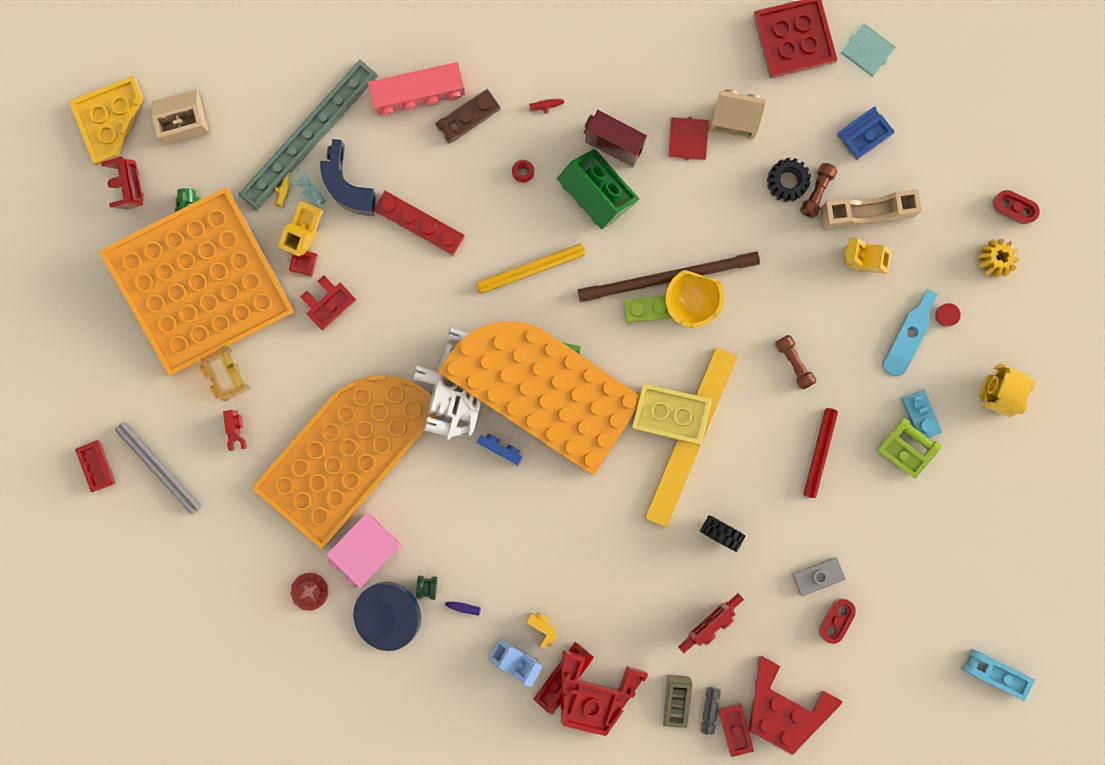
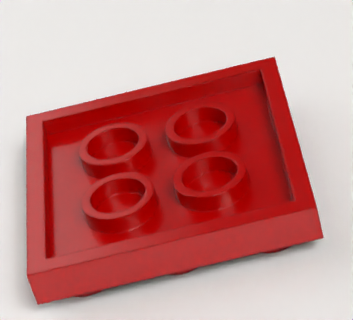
(795, 37)

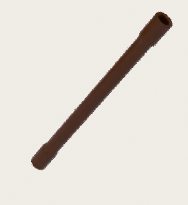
(598, 291)

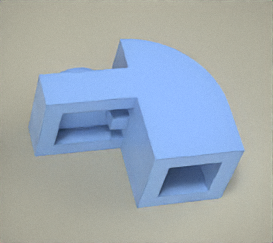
(516, 662)

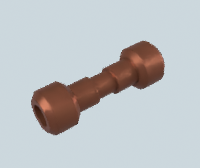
(826, 173)
(786, 346)

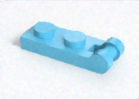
(999, 675)

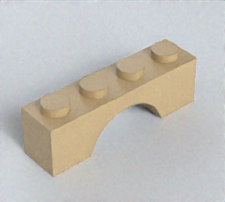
(881, 209)

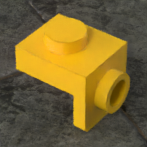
(541, 623)

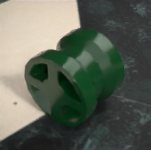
(426, 587)

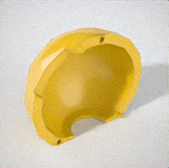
(694, 299)

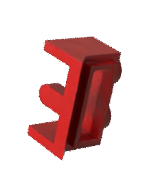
(127, 180)

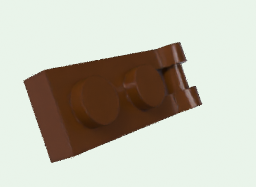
(468, 116)

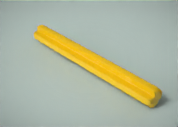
(530, 268)

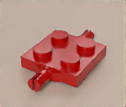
(705, 631)

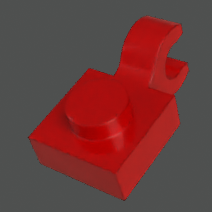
(233, 423)

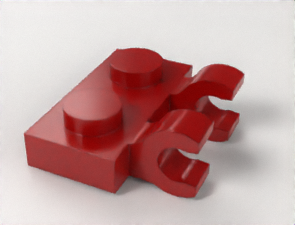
(330, 306)

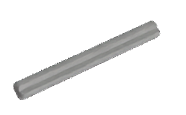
(158, 468)

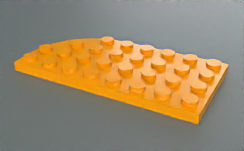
(543, 389)
(345, 454)

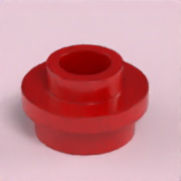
(526, 165)

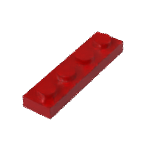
(419, 223)

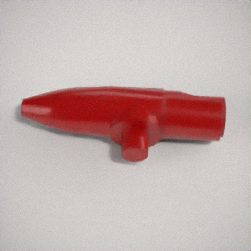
(545, 105)

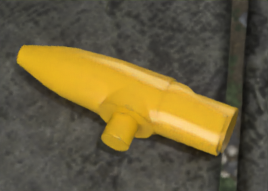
(283, 191)

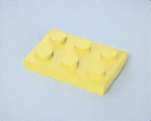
(672, 414)

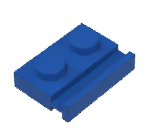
(865, 133)

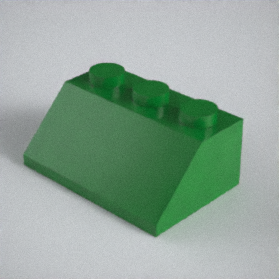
(597, 188)

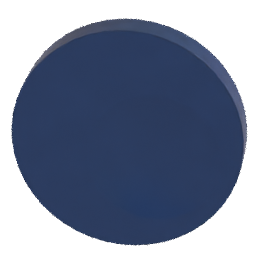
(387, 616)

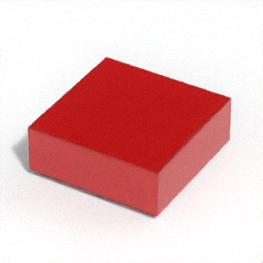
(304, 264)

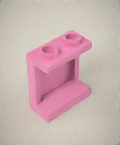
(363, 550)

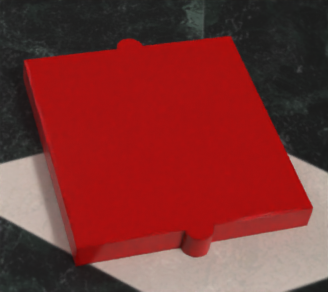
(688, 138)

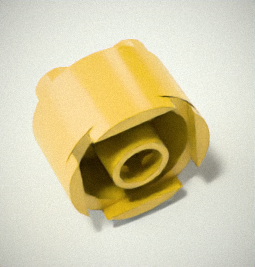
(1006, 391)

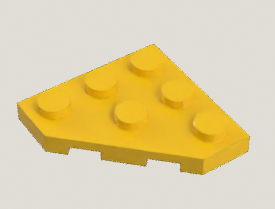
(107, 117)

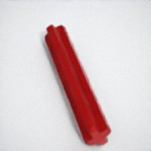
(820, 453)

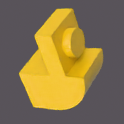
(302, 231)
(867, 257)

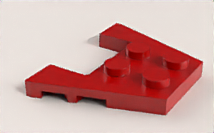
(591, 705)
(782, 720)

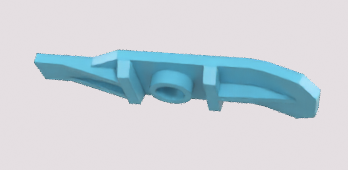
(905, 346)

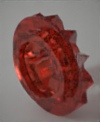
(320, 592)

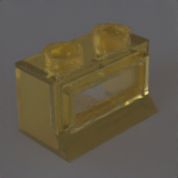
(223, 374)

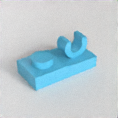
(921, 414)

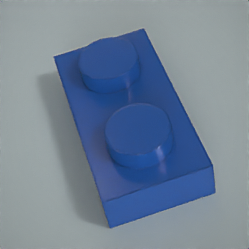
(491, 443)

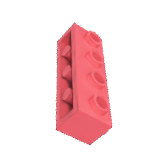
(416, 89)

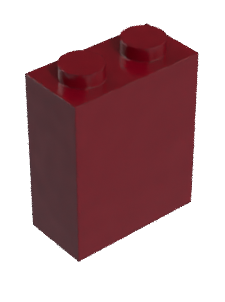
(614, 137)

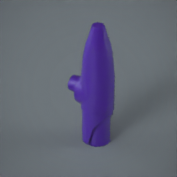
(464, 608)

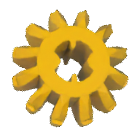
(995, 266)

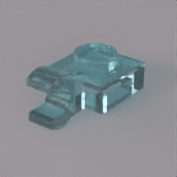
(310, 192)

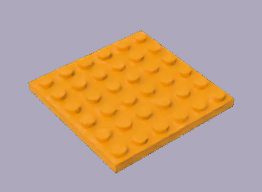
(197, 280)

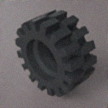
(798, 170)
(722, 533)

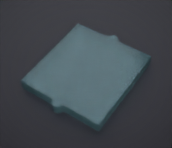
(868, 50)

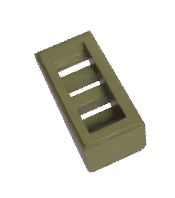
(685, 684)

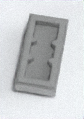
(819, 576)

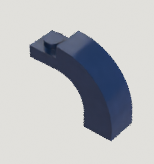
(353, 198)

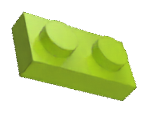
(646, 309)

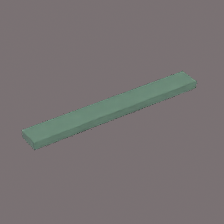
(308, 135)

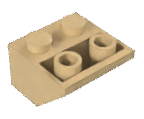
(737, 114)
(179, 118)

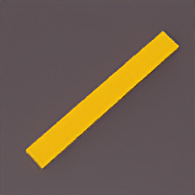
(685, 452)

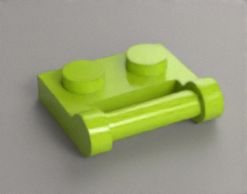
(903, 453)

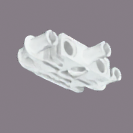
(444, 397)

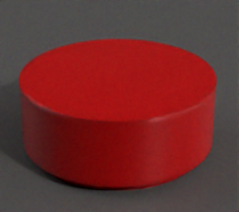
(948, 315)

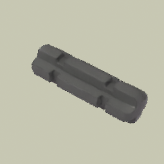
(710, 711)

